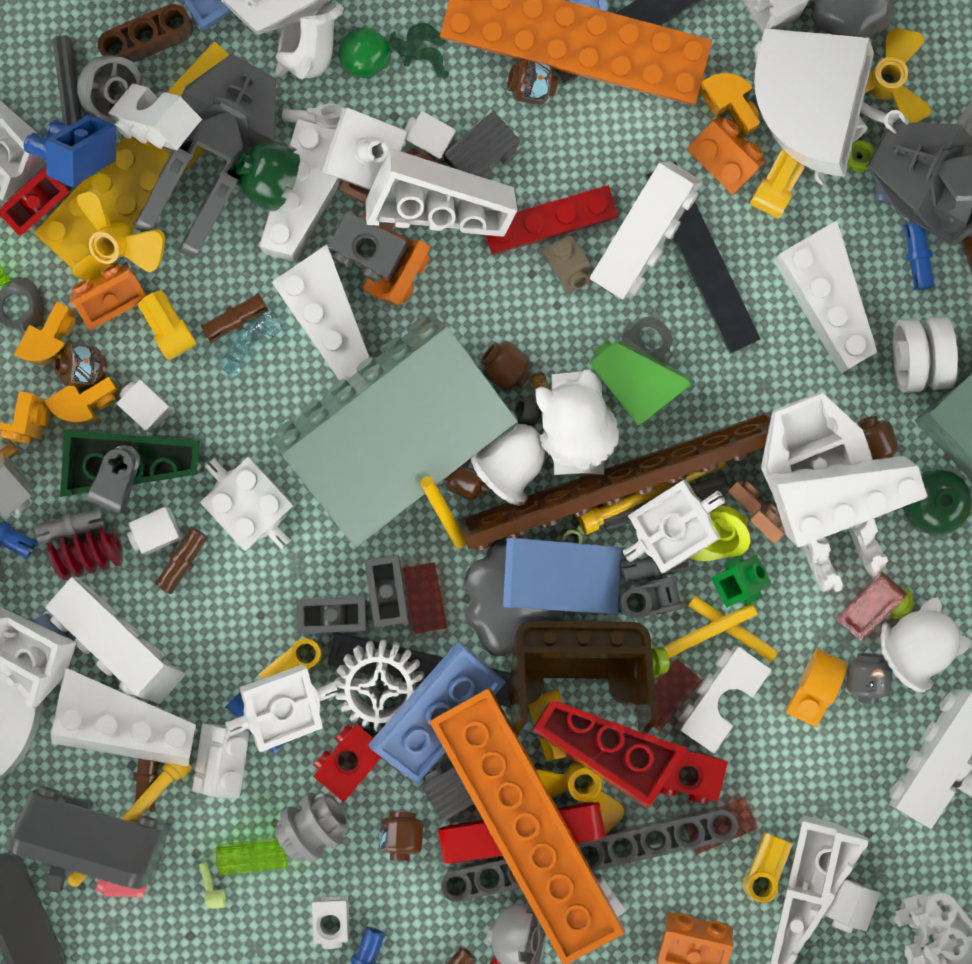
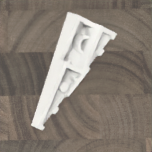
(15, 163)
(32, 656)
(819, 867)

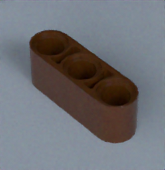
(155, 21)

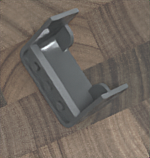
(88, 840)
(24, 925)

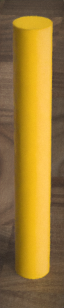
(443, 511)
(710, 630)
(737, 631)

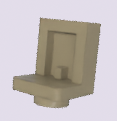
(568, 264)

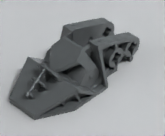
(236, 115)
(928, 176)

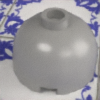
(105, 82)
(517, 936)

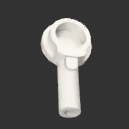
(323, 115)

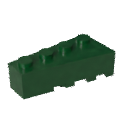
(160, 457)

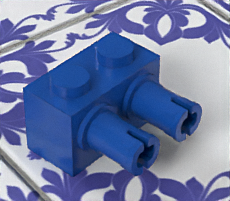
(74, 150)

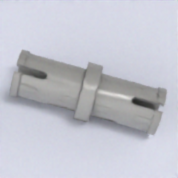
(69, 526)

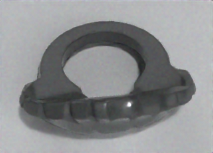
(34, 315)
(631, 336)

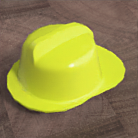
(733, 532)

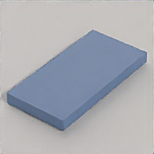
(561, 576)
(408, 737)

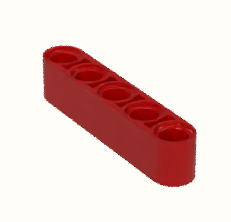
(474, 841)

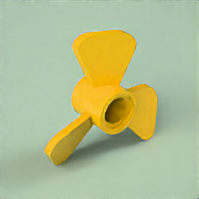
(899, 49)
(141, 248)
(558, 783)

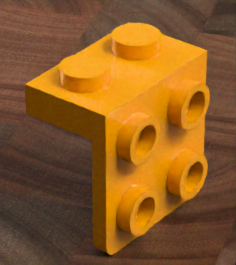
(28, 420)

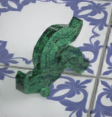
(410, 49)

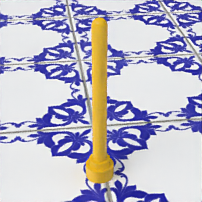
(592, 520)
(169, 773)

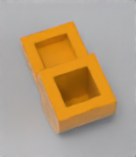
(728, 93)
(44, 345)
(78, 406)
(817, 688)

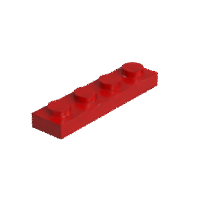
(556, 219)

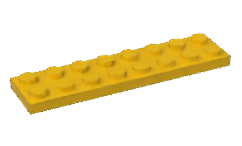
(122, 184)

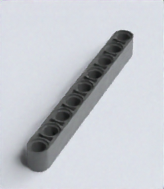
(606, 856)

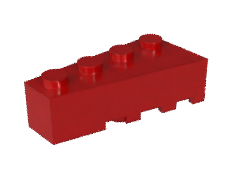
(619, 755)

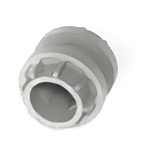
(317, 824)

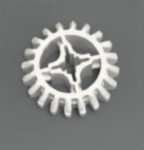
(366, 684)

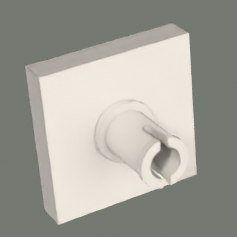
(361, 147)

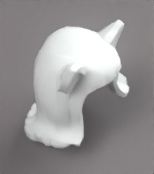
(308, 45)
(577, 423)
(511, 462)
(922, 645)

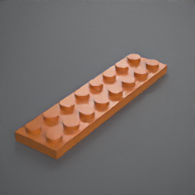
(584, 43)
(527, 827)

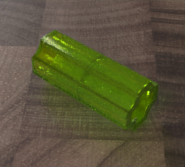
(250, 856)

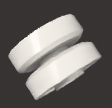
(925, 354)

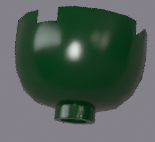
(268, 172)
(946, 504)

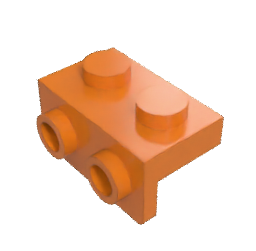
(727, 154)
(401, 285)
(107, 295)

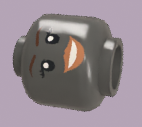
(869, 677)

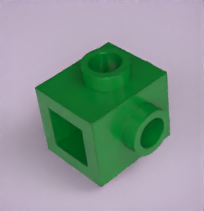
(741, 580)

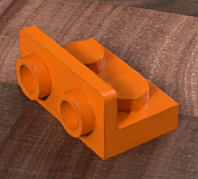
(694, 941)

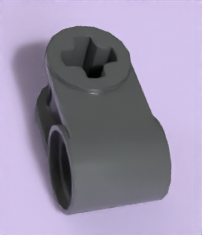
(112, 484)
(657, 596)

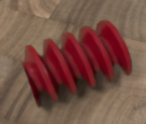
(86, 554)

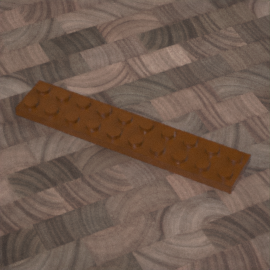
(632, 476)

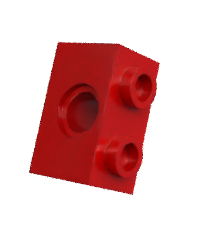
(32, 201)
(335, 776)
(708, 779)

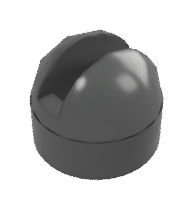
(527, 411)

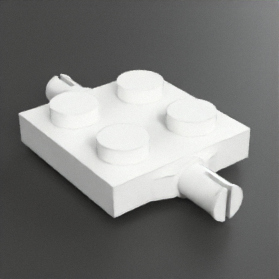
(247, 503)
(674, 526)
(281, 708)

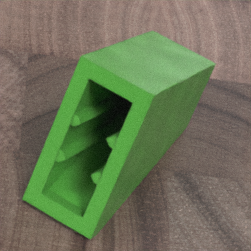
(638, 379)

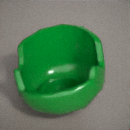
(364, 52)

